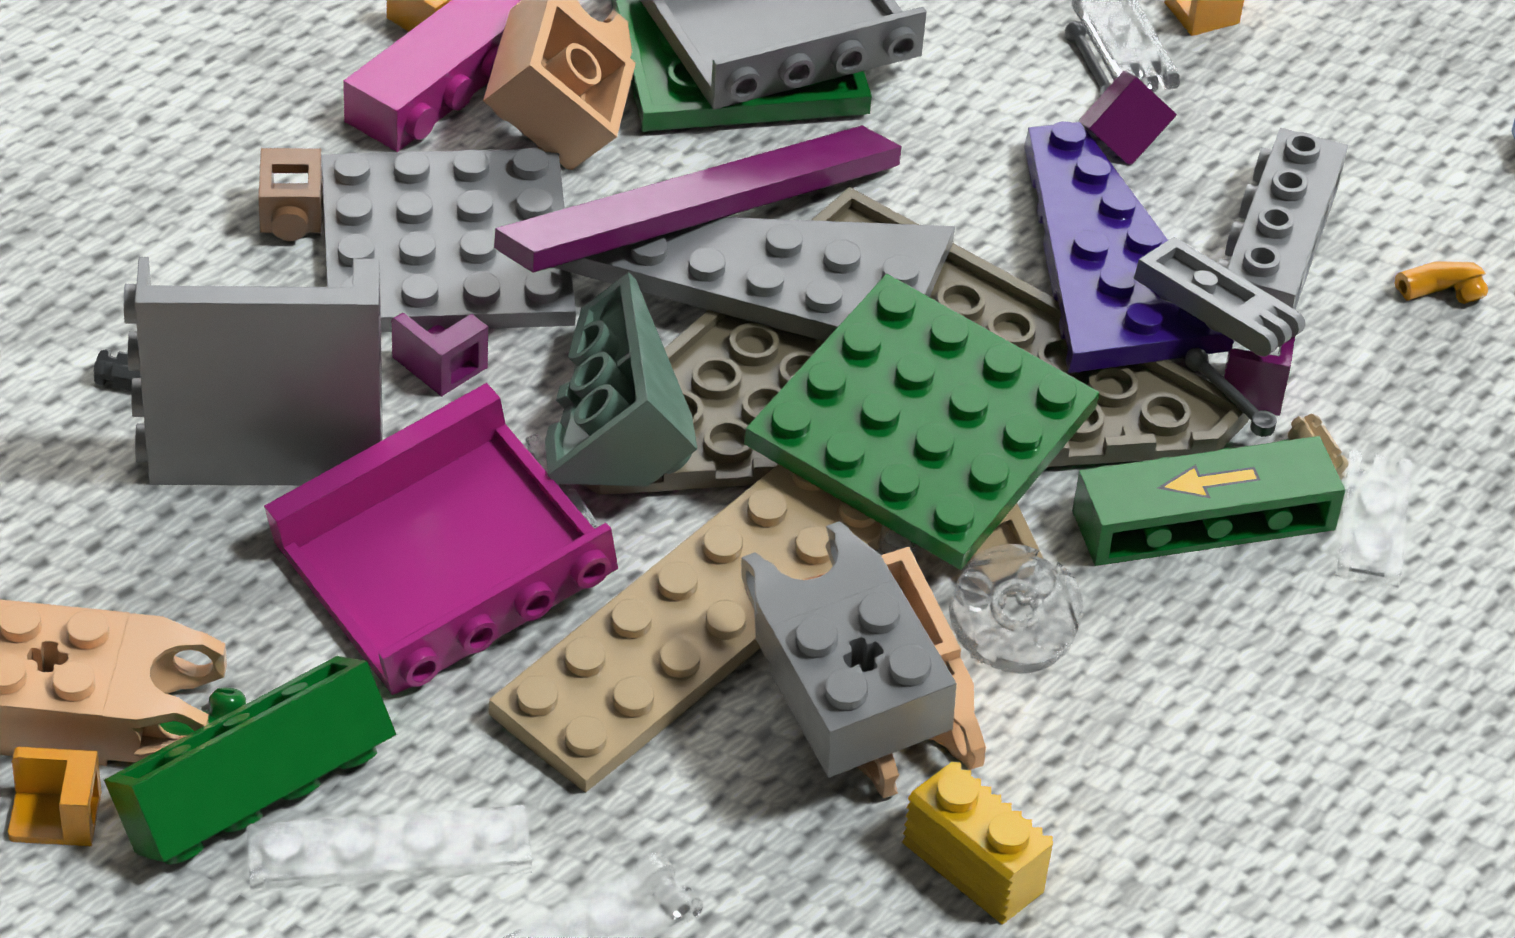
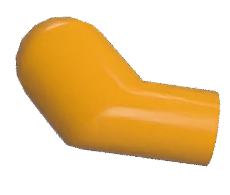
(1441, 275)

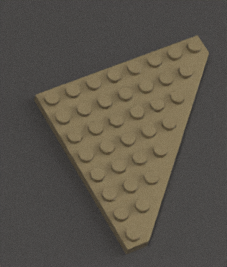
(738, 366)

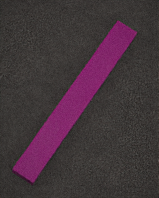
(695, 198)

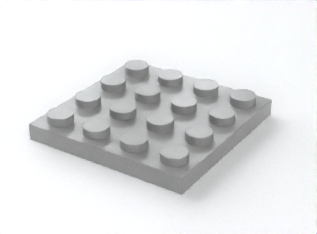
(435, 233)

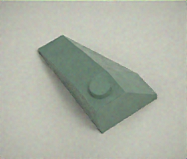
(623, 404)

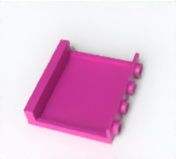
(438, 541)

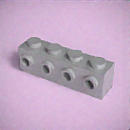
(1285, 213)

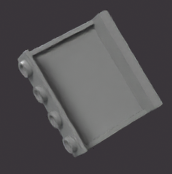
(774, 46)
(254, 378)

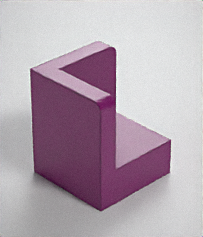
(1128, 117)
(441, 355)
(1261, 378)

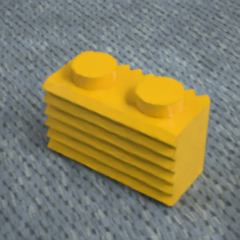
(977, 842)

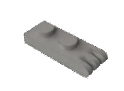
(1218, 297)

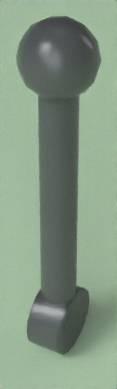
(1076, 32)
(1262, 422)

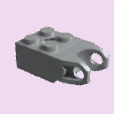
(850, 655)

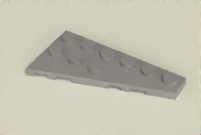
(777, 270)

